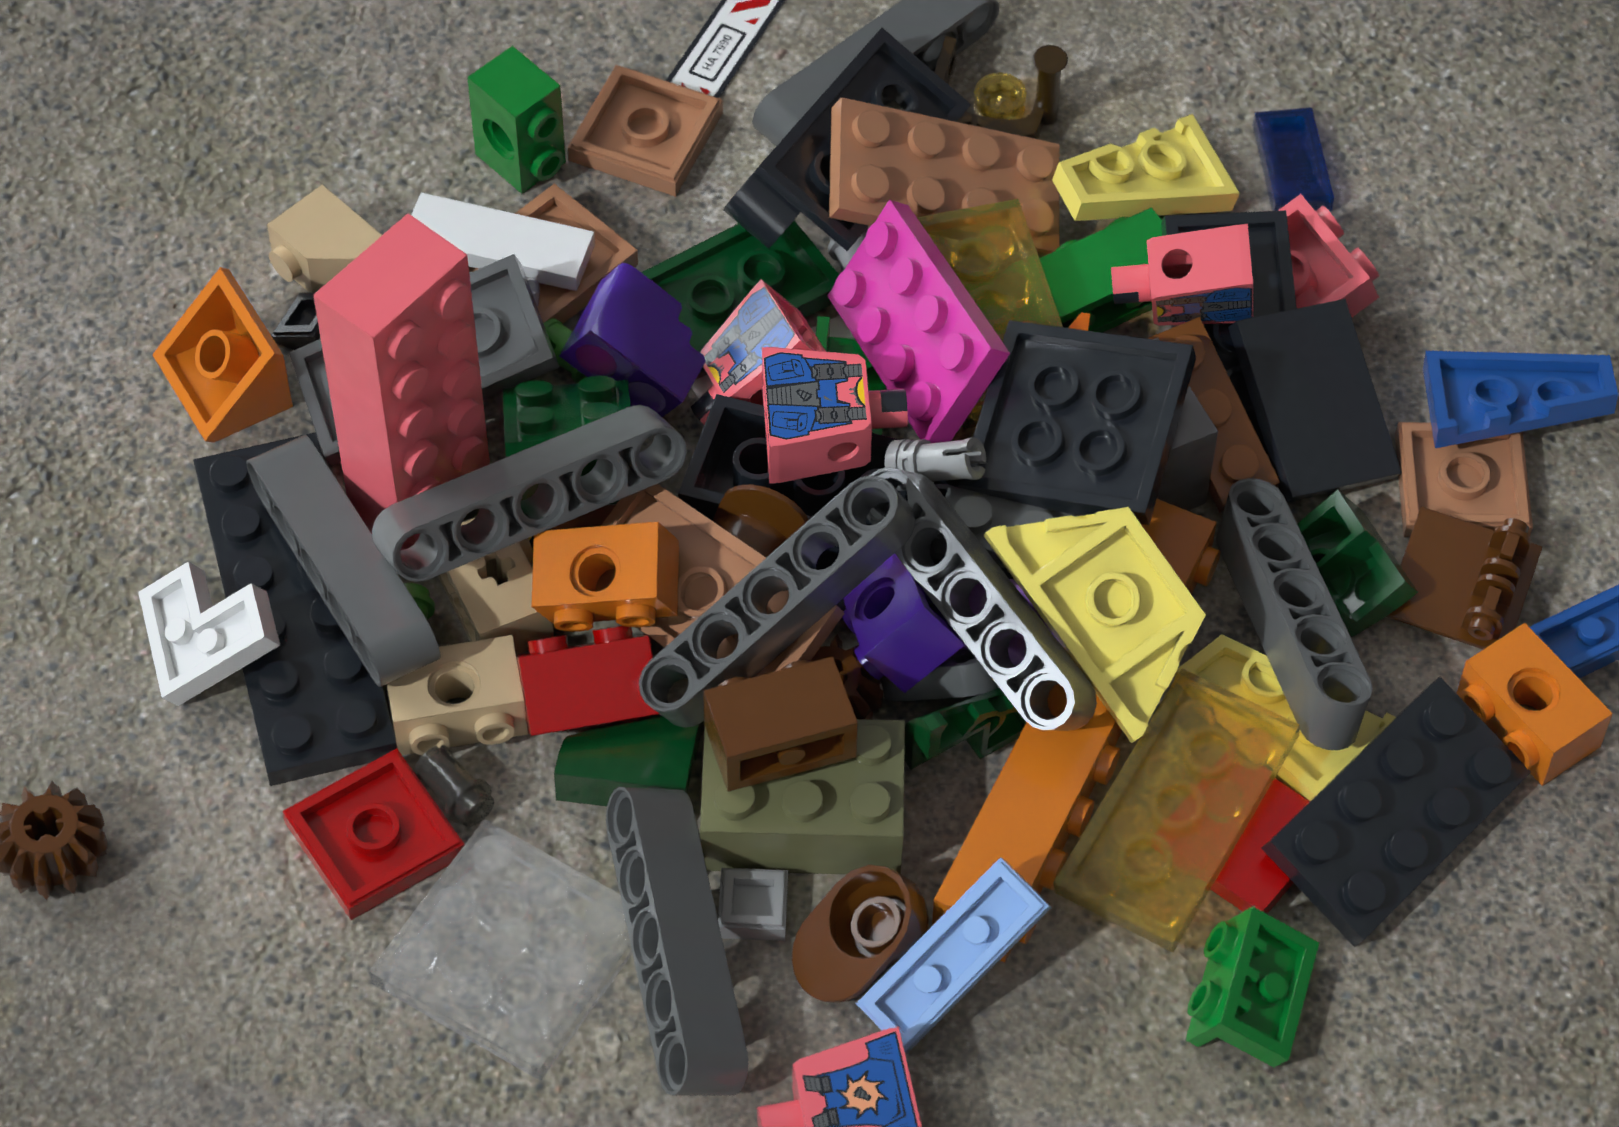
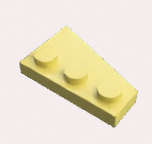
(1160, 170)
(1252, 677)

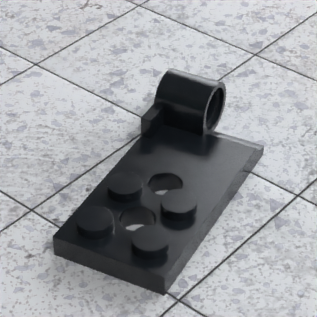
(798, 168)

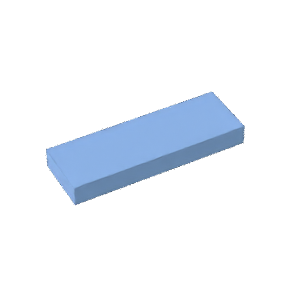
(954, 954)

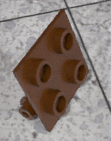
(1467, 577)

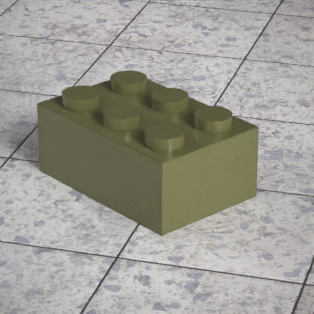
(815, 818)

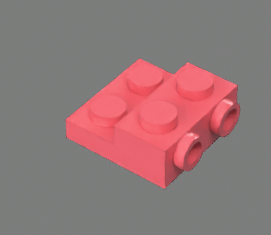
(1322, 264)

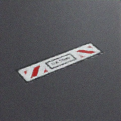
(723, 45)

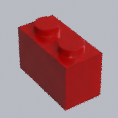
(585, 681)

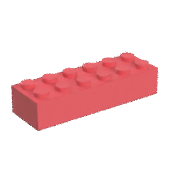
(403, 368)

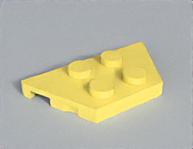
(1106, 603)

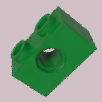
(517, 119)

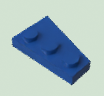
(1509, 393)

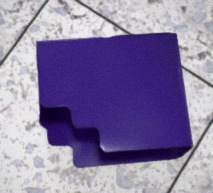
(636, 337)

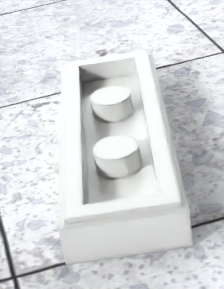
(546, 249)

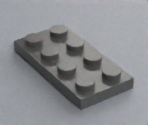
(508, 336)

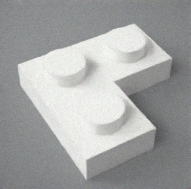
(200, 642)

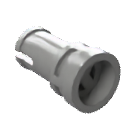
(937, 460)

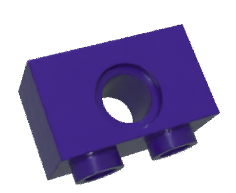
(898, 626)

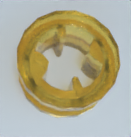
(997, 86)

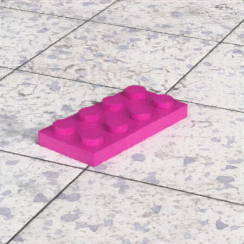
(917, 323)

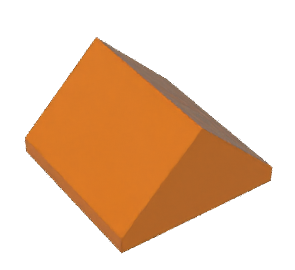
(224, 362)

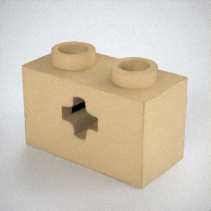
(496, 596)

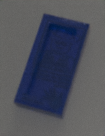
(1292, 157)

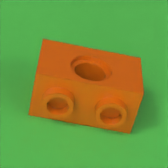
(574, 559)
(1528, 672)

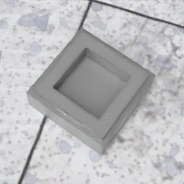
(753, 904)

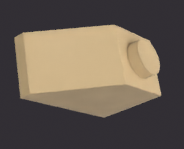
(317, 239)

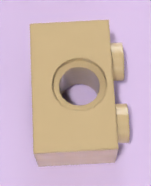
(474, 670)

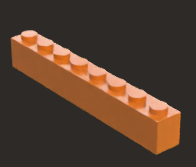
(1051, 772)

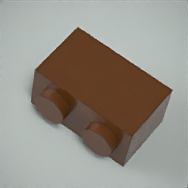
(780, 723)

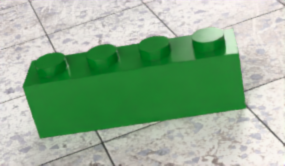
(1082, 271)

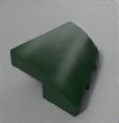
(1354, 563)
(983, 721)
(625, 754)

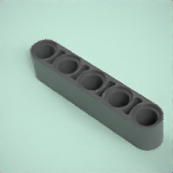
(914, 23)
(500, 487)
(343, 561)
(810, 598)
(1293, 614)
(1001, 618)
(676, 942)

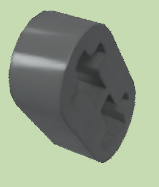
(954, 678)

